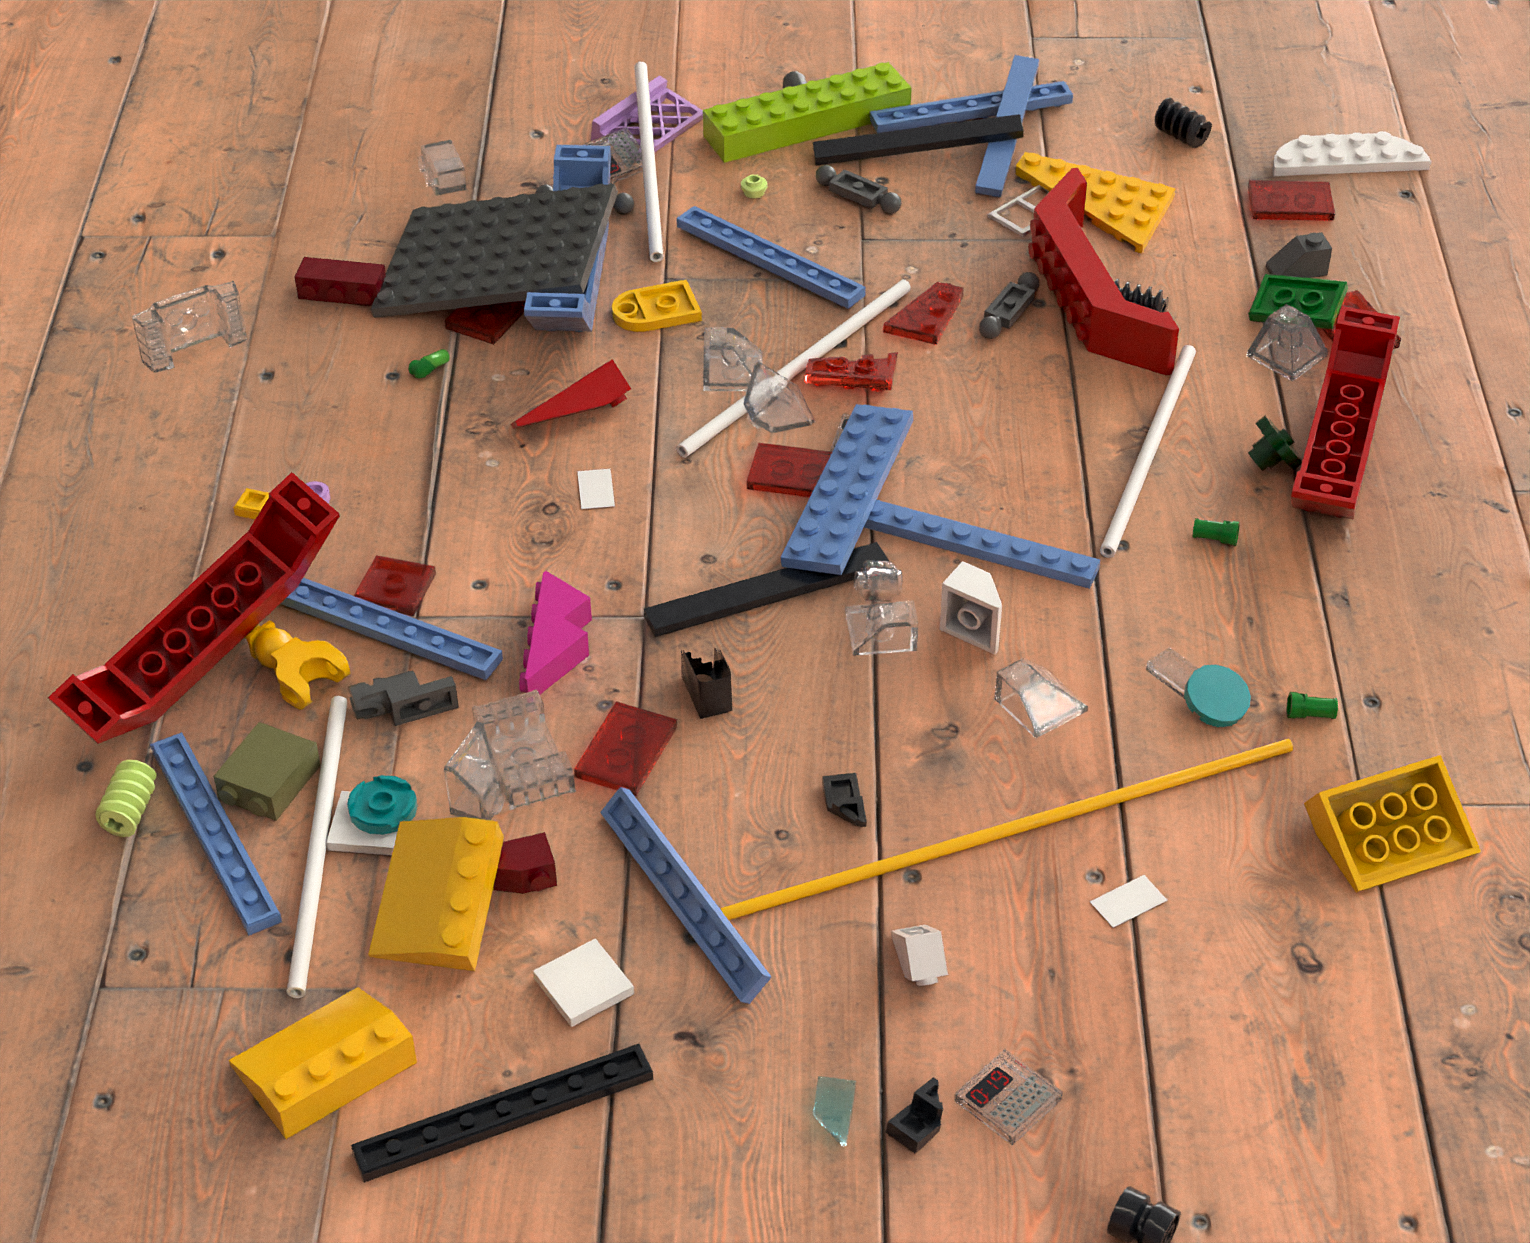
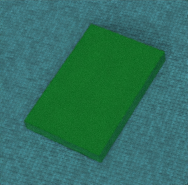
(1314, 297)

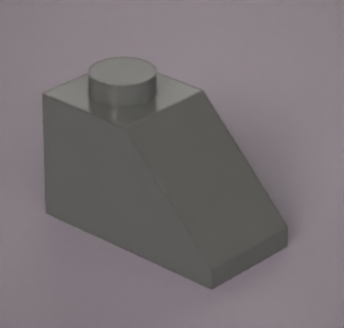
(1302, 257)

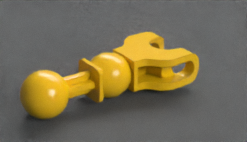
(296, 661)

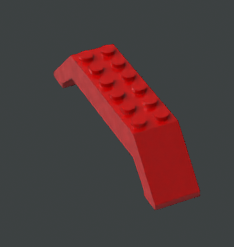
(1086, 290)
(1346, 414)
(204, 619)

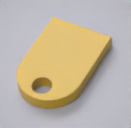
(656, 307)

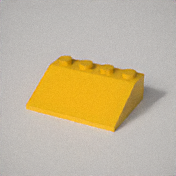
(1393, 824)
(438, 892)
(325, 1060)

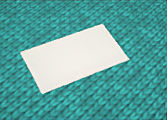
(596, 488)
(1128, 901)

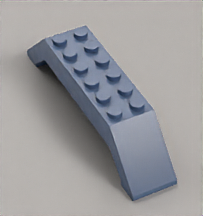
(580, 168)

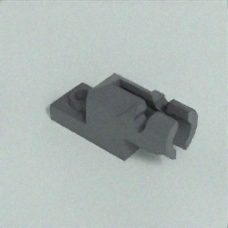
(403, 698)

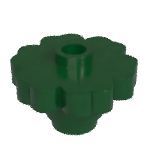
(1273, 447)

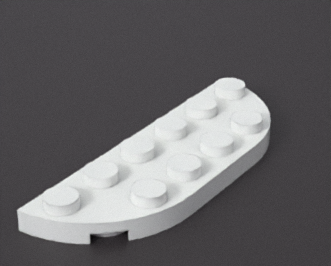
(1348, 155)

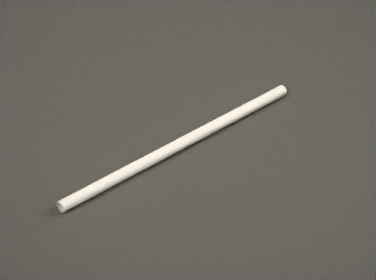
(797, 365)

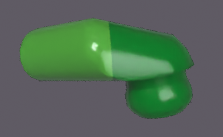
(428, 363)

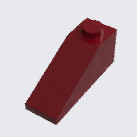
(526, 865)

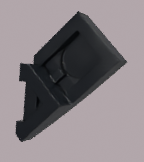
(844, 798)
(919, 1120)

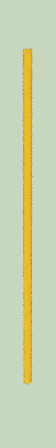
(1004, 830)

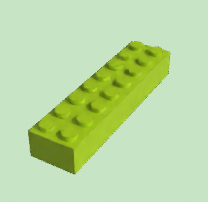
(803, 111)

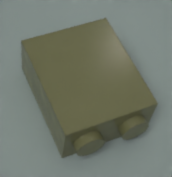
(267, 771)

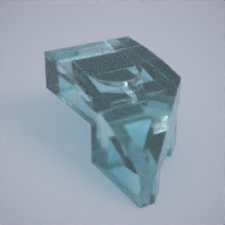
(835, 1106)

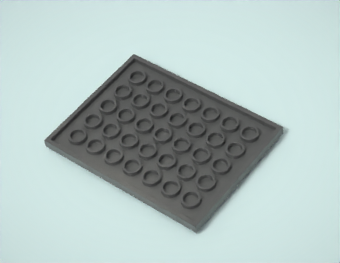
(496, 250)

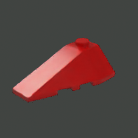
(591, 392)

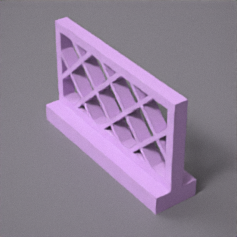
(627, 112)

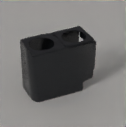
(711, 696)

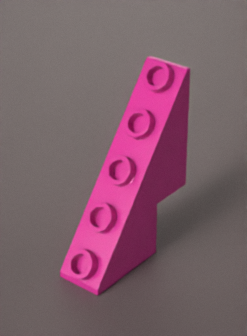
(557, 636)

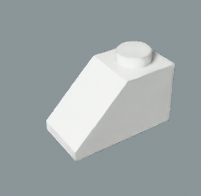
(920, 953)

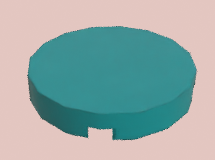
(1217, 695)
(382, 804)

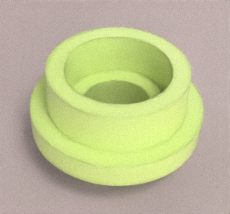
(754, 186)

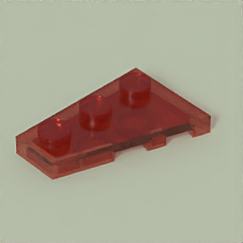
(927, 314)
(860, 373)

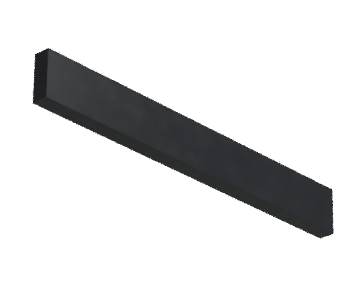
(918, 139)
(751, 593)
(501, 1112)

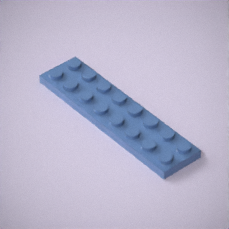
(847, 489)

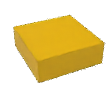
(250, 503)

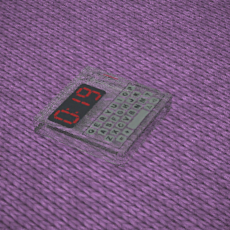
(625, 154)
(1008, 1096)

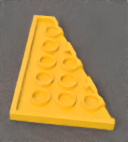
(1114, 202)

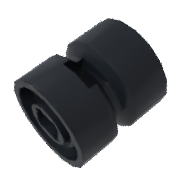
(1140, 1220)

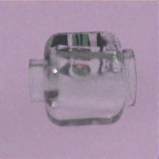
(878, 581)

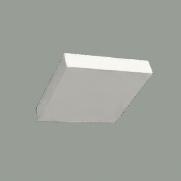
(348, 838)
(583, 982)

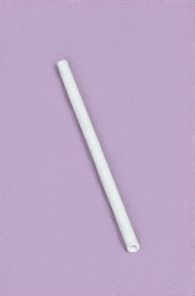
(648, 163)
(1147, 453)
(317, 849)

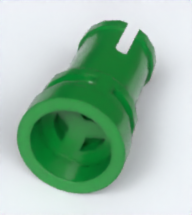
(1226, 531)
(1301, 705)

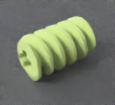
(126, 798)

